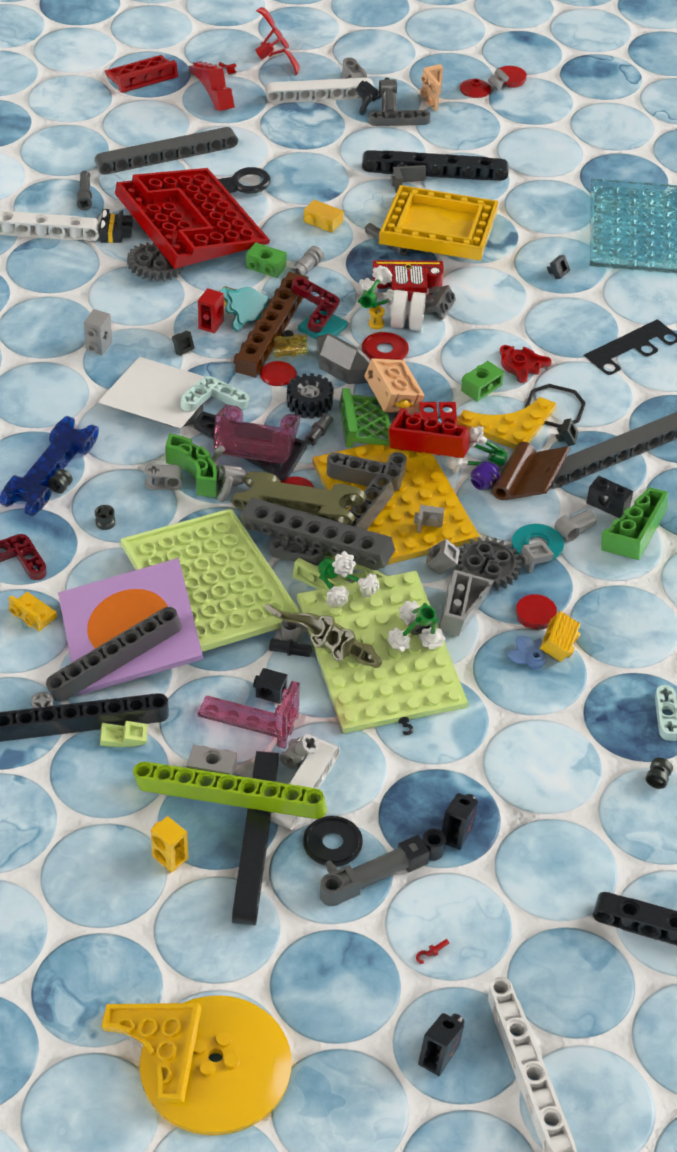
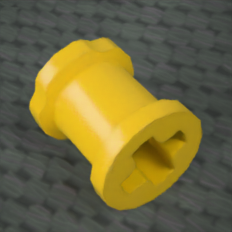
(376, 317)

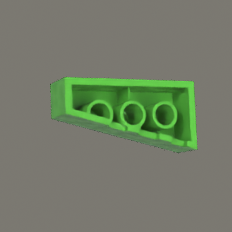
(634, 530)

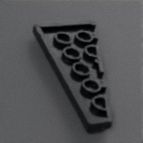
(206, 424)

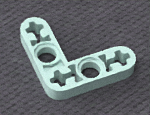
(214, 388)
(666, 721)

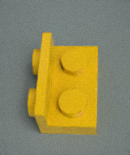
(32, 611)

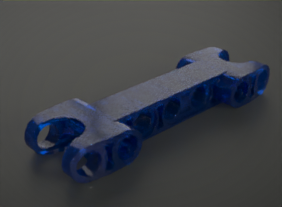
(34, 485)

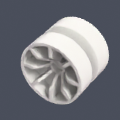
(401, 309)

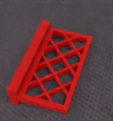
(143, 73)

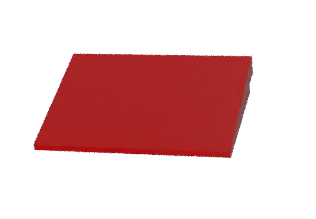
(189, 215)

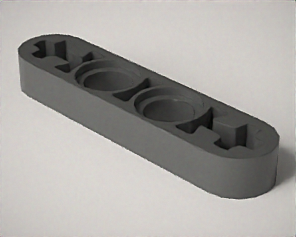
(399, 118)

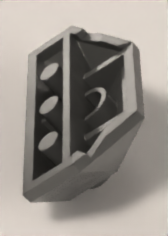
(341, 359)

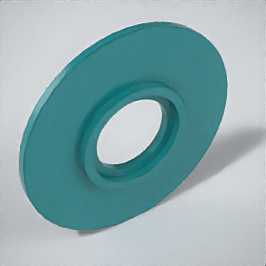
(550, 535)

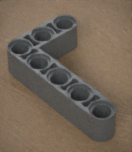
(377, 496)

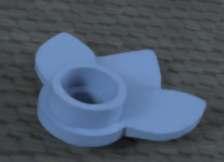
(528, 652)

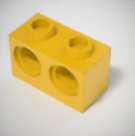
(169, 843)

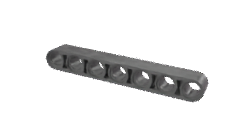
(113, 654)

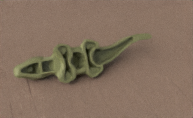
(332, 635)

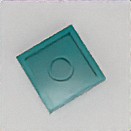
(334, 326)

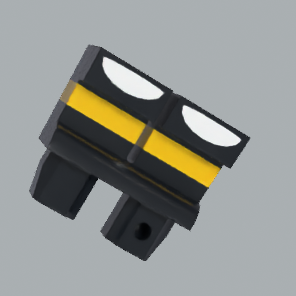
(115, 226)

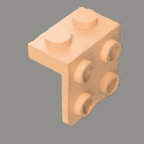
(432, 85)

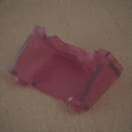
(252, 439)

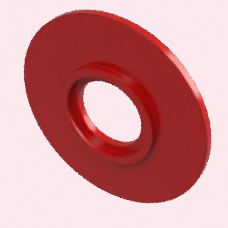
(399, 345)

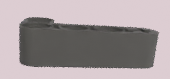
(363, 471)

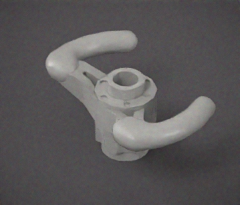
(226, 475)

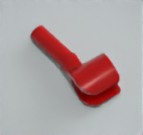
(229, 68)

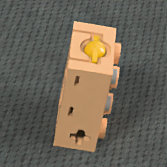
(394, 385)

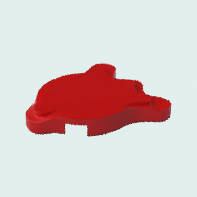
(522, 362)

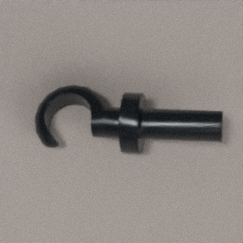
(403, 721)

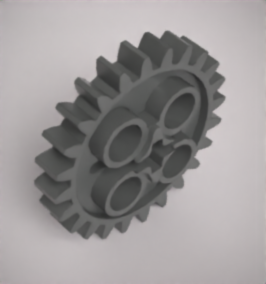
(151, 263)
(501, 569)

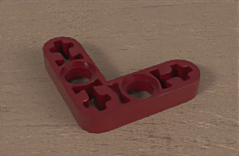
(322, 304)
(20, 551)

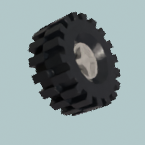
(310, 395)

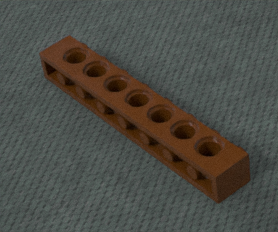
(270, 325)

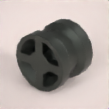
(60, 481)
(105, 517)

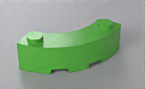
(195, 461)

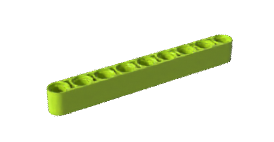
(230, 790)

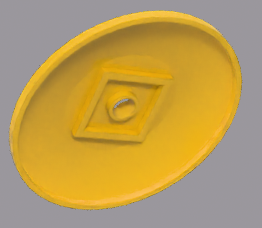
(239, 1087)

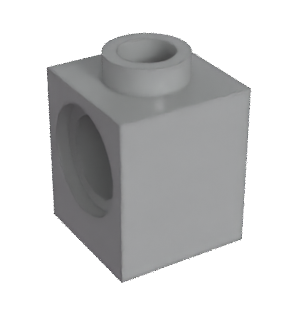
(442, 556)

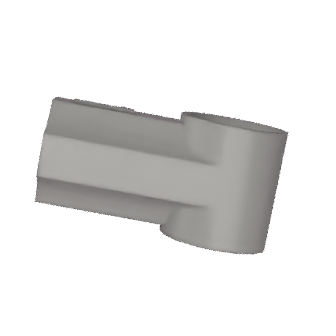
(571, 527)

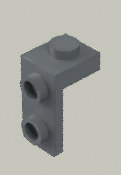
(407, 174)

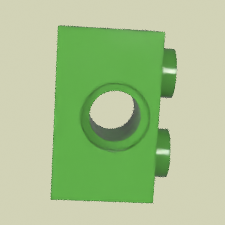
(266, 260)
(482, 381)

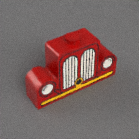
(412, 275)

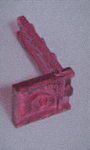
(273, 724)

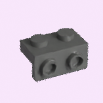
(439, 300)

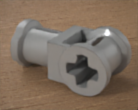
(298, 749)

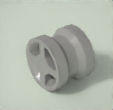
(42, 699)

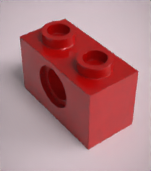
(210, 310)

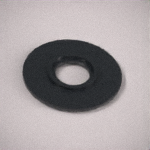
(340, 856)

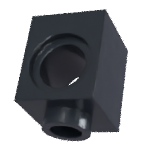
(270, 685)

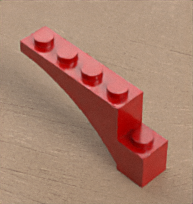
(214, 82)

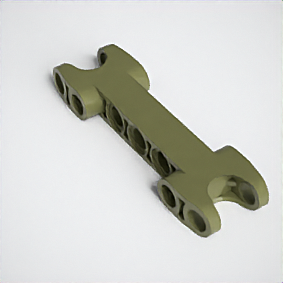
(315, 501)

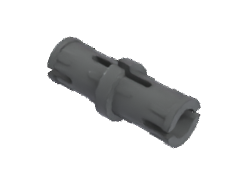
(319, 429)

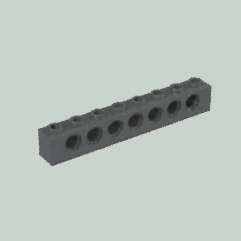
(317, 532)

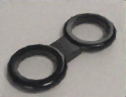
(232, 183)

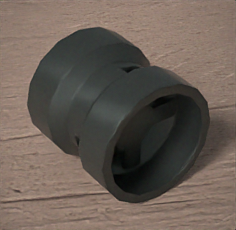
(659, 772)

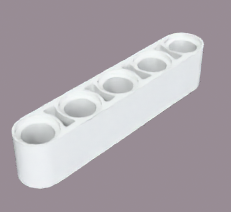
(310, 774)

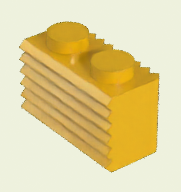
(323, 216)
(560, 636)

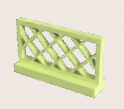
(310, 574)

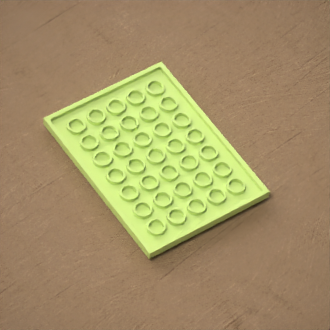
(222, 574)
(407, 682)

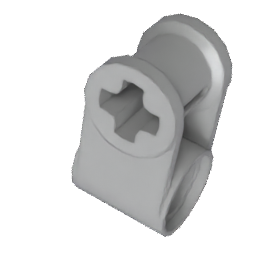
(352, 69)
(165, 477)

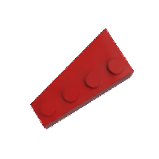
(429, 436)

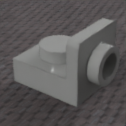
(429, 516)
(533, 554)

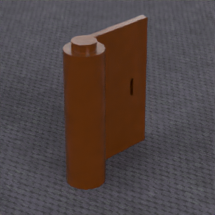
(529, 472)

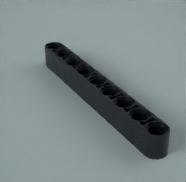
(82, 716)
(254, 848)

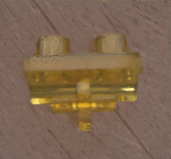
(290, 345)

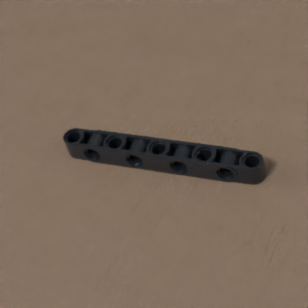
(446, 165)
(644, 917)

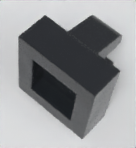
(558, 267)

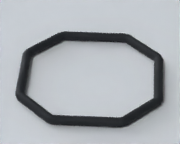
(563, 389)

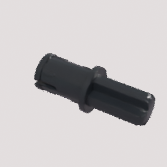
(290, 647)

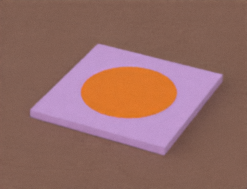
(115, 604)

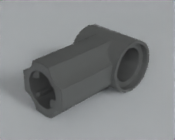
(388, 92)

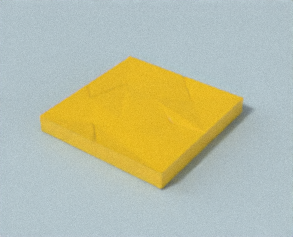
(439, 222)

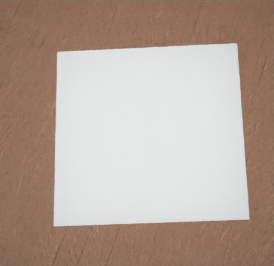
(152, 392)

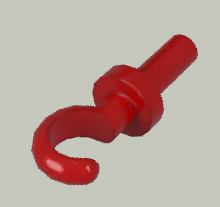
(433, 950)

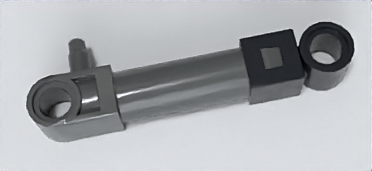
(409, 855)

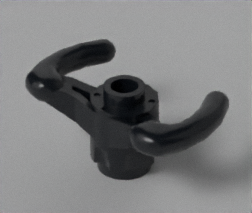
(368, 94)

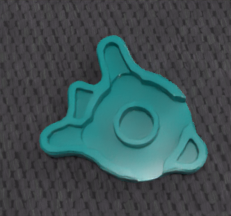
(245, 305)

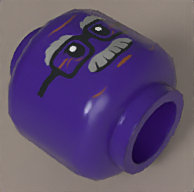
(484, 475)

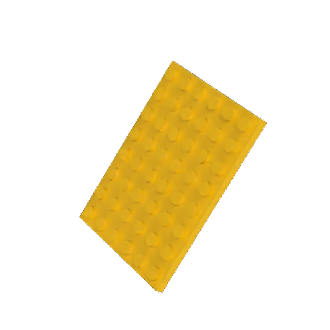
(422, 485)

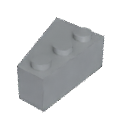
(462, 600)

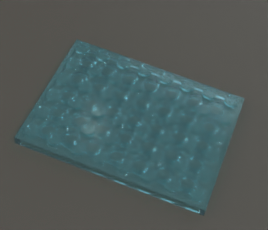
(633, 225)

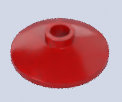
(475, 88)

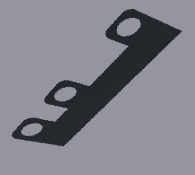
(634, 339)

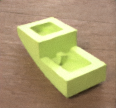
(123, 736)

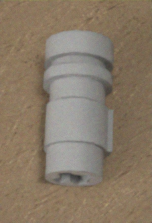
(311, 258)

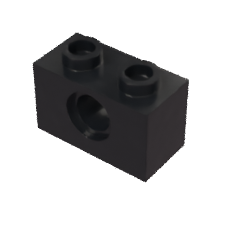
(609, 496)

